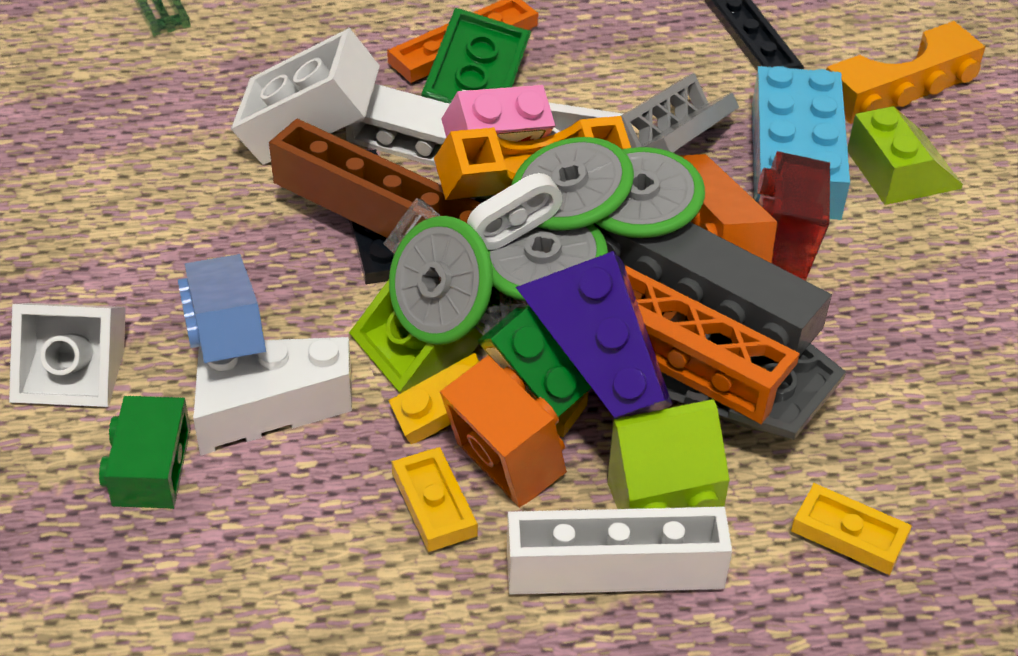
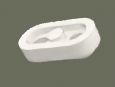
(516, 210)

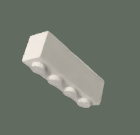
(401, 125)
(617, 550)

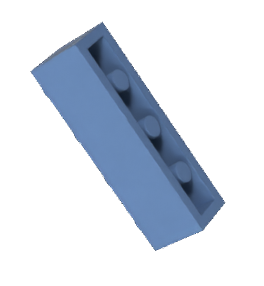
(221, 309)

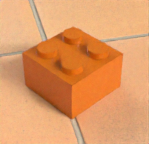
(505, 430)

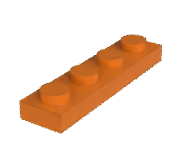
(415, 57)

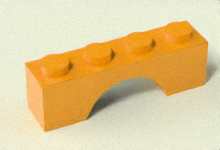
(943, 60)
(484, 164)

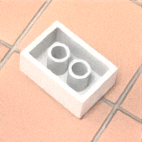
(320, 86)

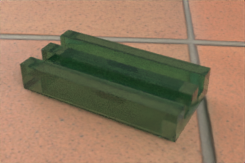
(165, 21)

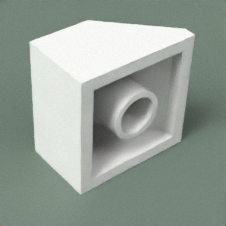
(65, 353)

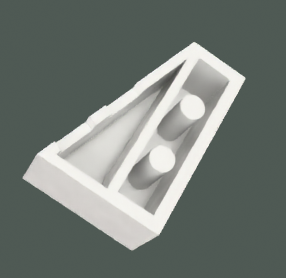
(268, 390)

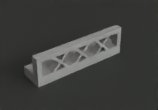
(686, 124)

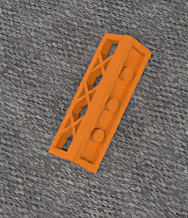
(713, 369)

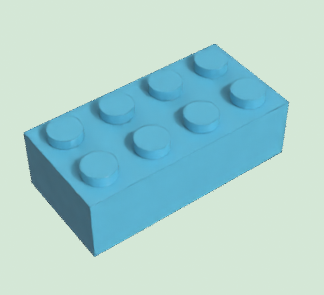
(803, 117)

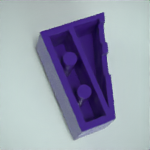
(602, 332)

